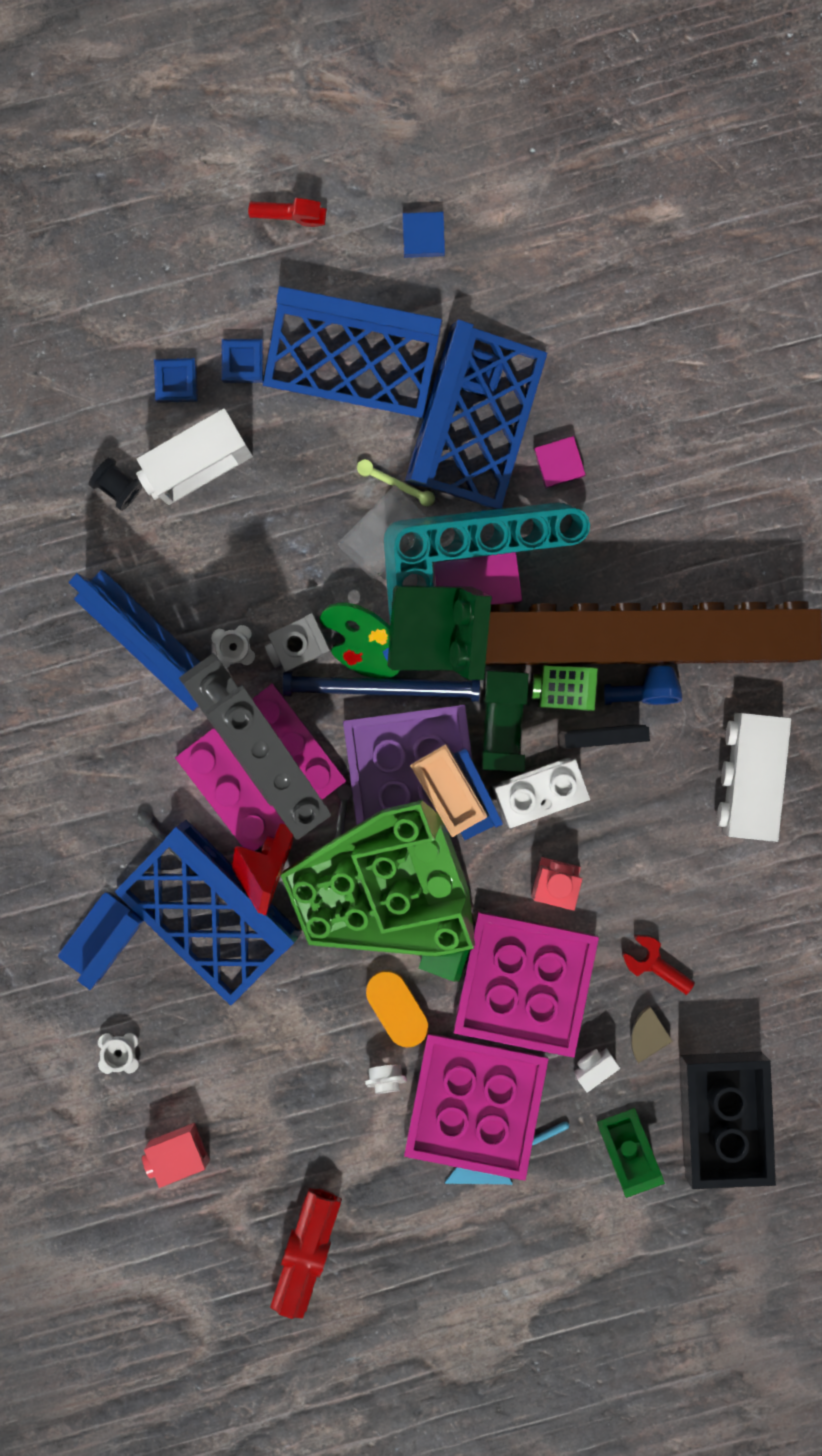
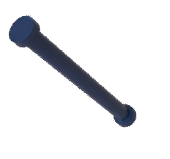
(376, 686)

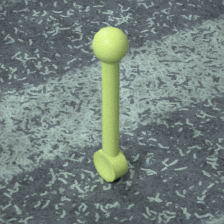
(366, 468)

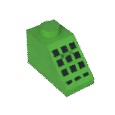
(565, 688)

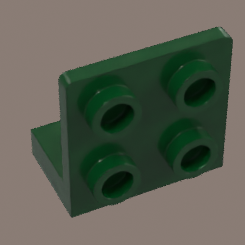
(439, 629)

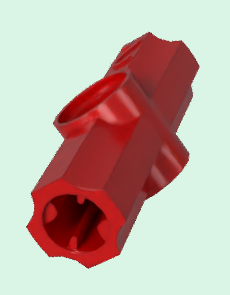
(305, 1253)

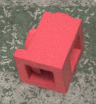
(557, 883)

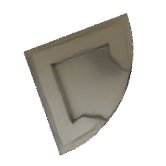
(648, 1035)

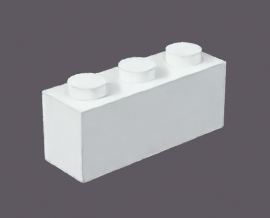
(754, 776)

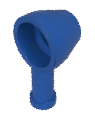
(659, 688)

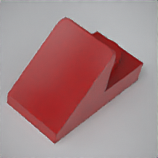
(262, 871)

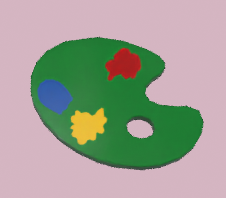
(364, 648)

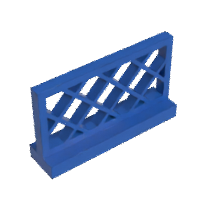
(359, 316)
(442, 404)
(136, 631)
(218, 874)

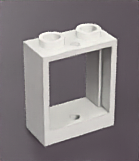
(192, 458)
(522, 795)

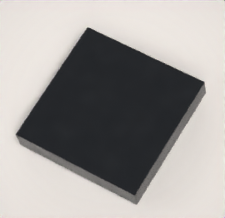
(603, 736)

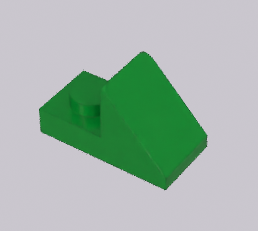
(630, 1153)

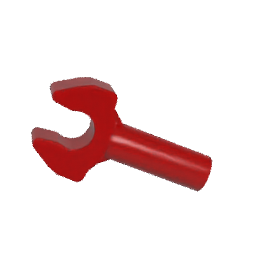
(302, 211)
(654, 963)

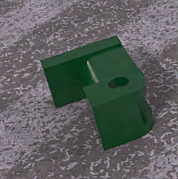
(505, 700)

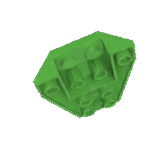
(385, 887)

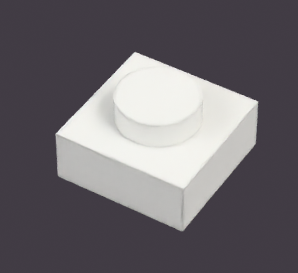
(595, 1068)

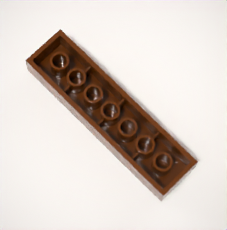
(654, 636)

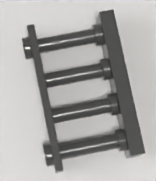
(255, 746)

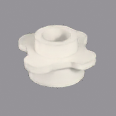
(240, 637)
(109, 1061)
(385, 1078)

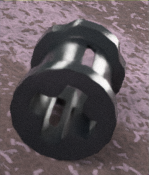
(115, 483)

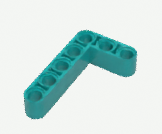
(467, 538)

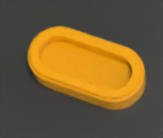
(397, 1008)

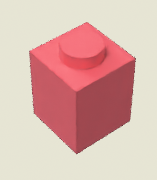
(175, 1155)

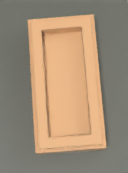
(449, 790)

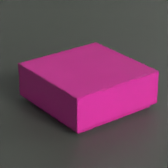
(559, 462)

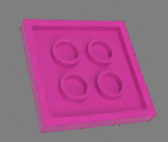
(232, 791)
(526, 984)
(476, 1106)

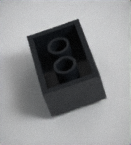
(727, 1120)

